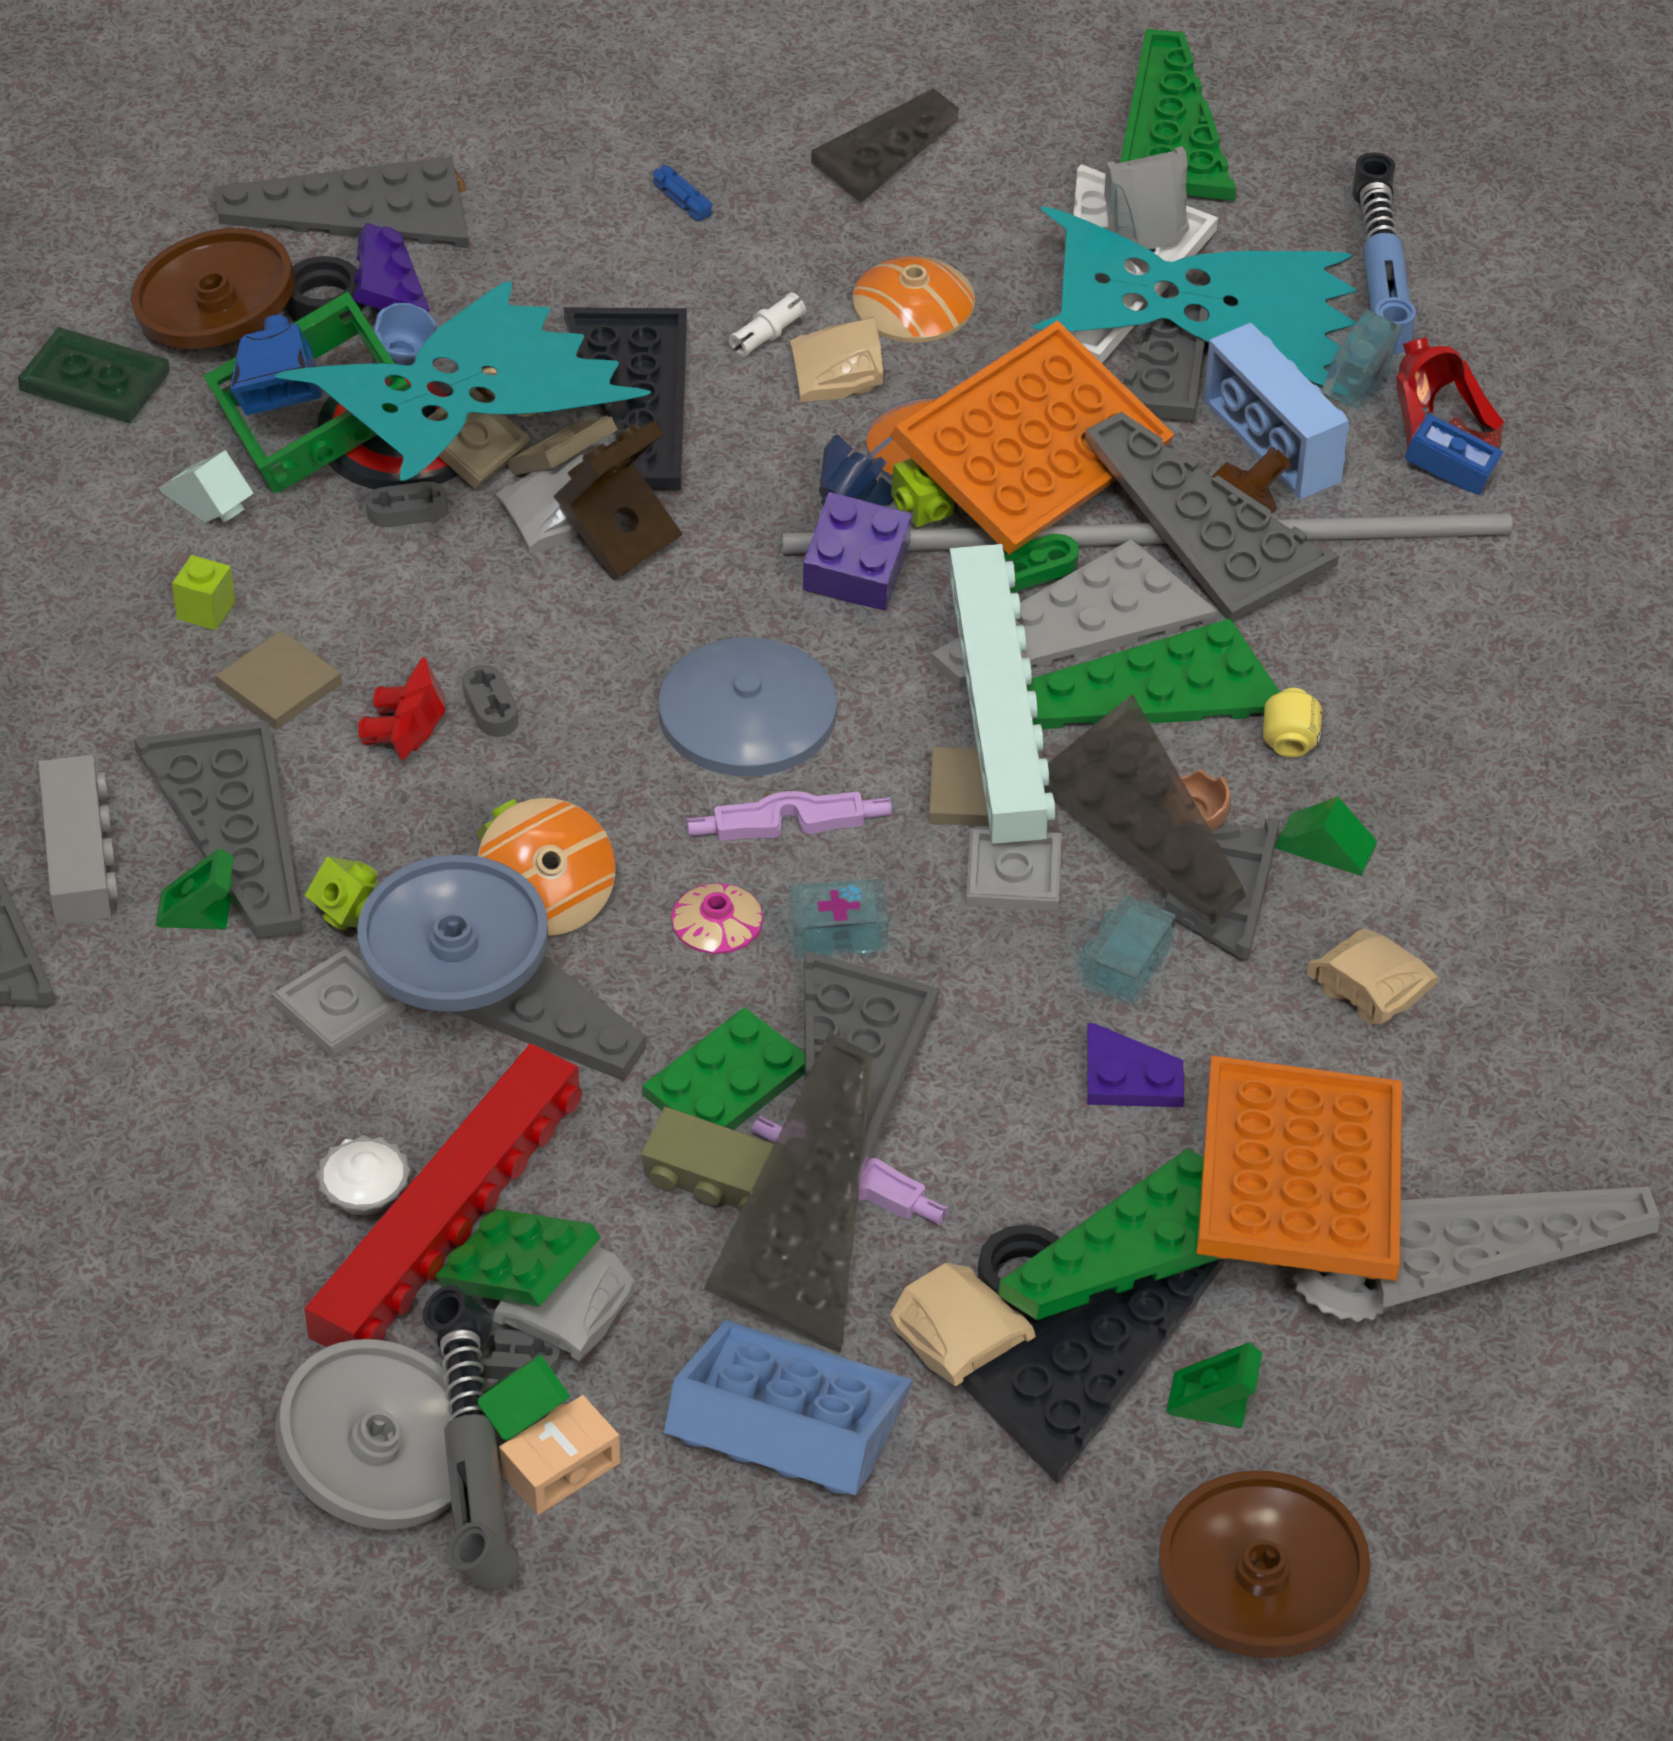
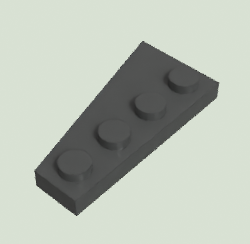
(1169, 368)

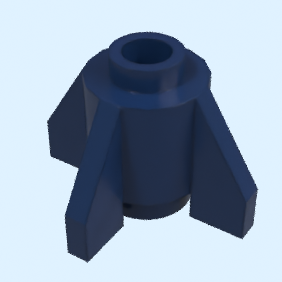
(852, 475)

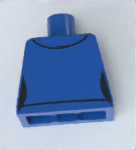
(263, 356)

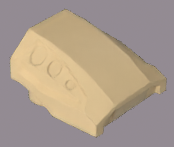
(838, 361)
(1373, 975)
(957, 1322)

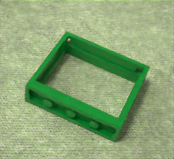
(336, 437)

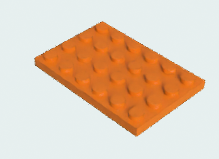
(1016, 432)
(1301, 1168)

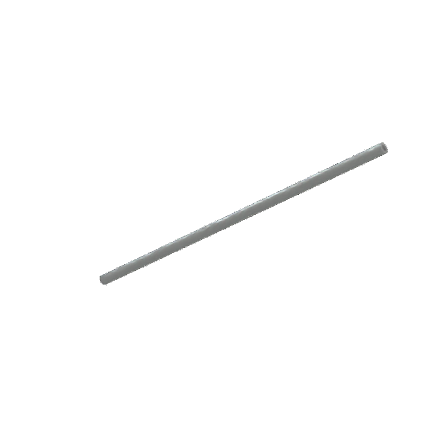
(1148, 535)

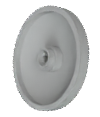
(368, 1433)

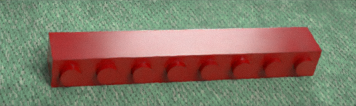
(445, 1200)

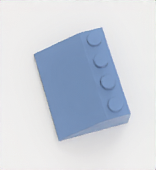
(786, 1407)

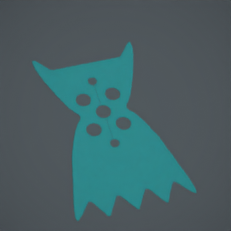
(1274, 291)
(533, 376)

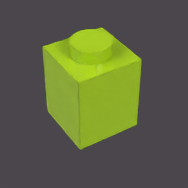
(203, 592)

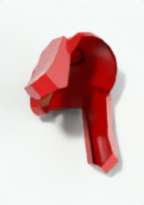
(1428, 370)

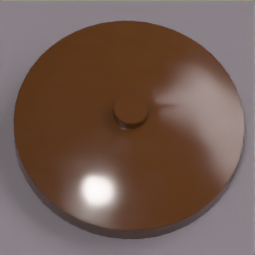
(212, 288)
(1264, 1564)

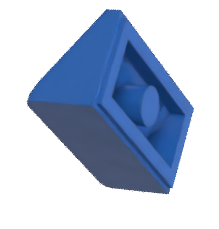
(1453, 454)

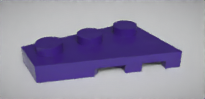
(385, 270)

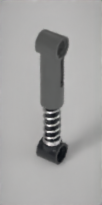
(480, 1534)

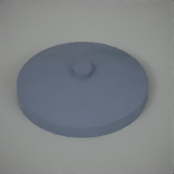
(747, 706)
(452, 933)

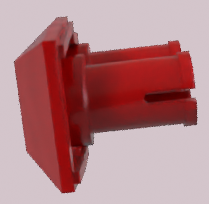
(416, 711)

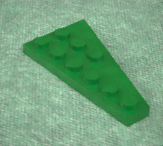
(1172, 113)
(1171, 679)
(1134, 1236)

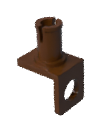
(1259, 478)

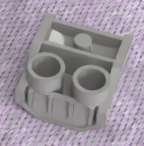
(1148, 198)
(536, 510)
(579, 1308)

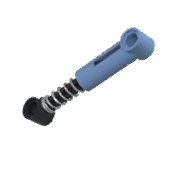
(1383, 249)

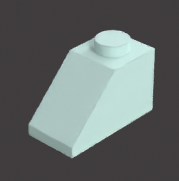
(209, 488)

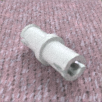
(767, 324)

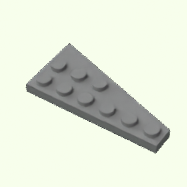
(1097, 610)
(1487, 1236)

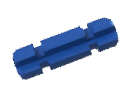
(682, 192)

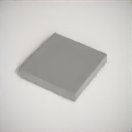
(1013, 872)
(336, 1003)

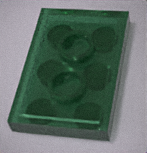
(93, 375)

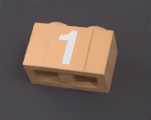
(559, 1454)

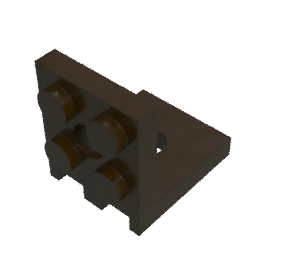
(609, 485)

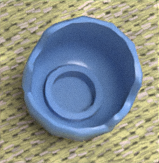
(403, 331)

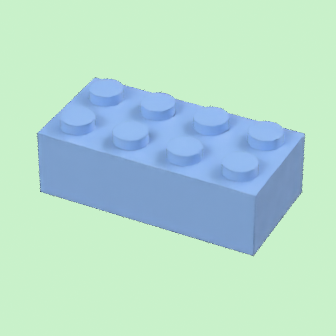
(1276, 407)

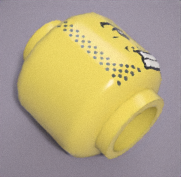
(1292, 722)

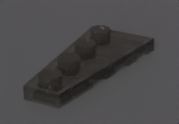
(881, 147)

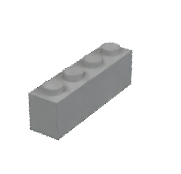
(75, 839)

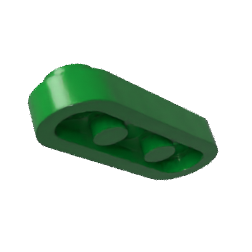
(1043, 560)

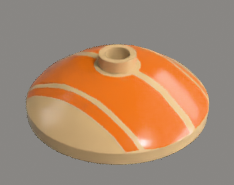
(914, 299)
(583, 851)

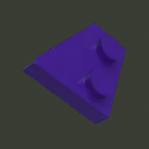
(1130, 1072)

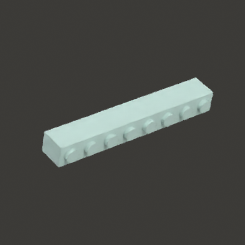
(999, 696)

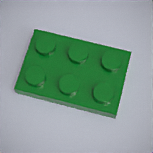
(728, 1072)
(518, 1256)

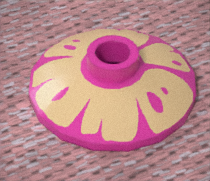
(717, 918)

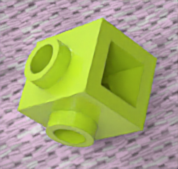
(919, 494)
(342, 890)

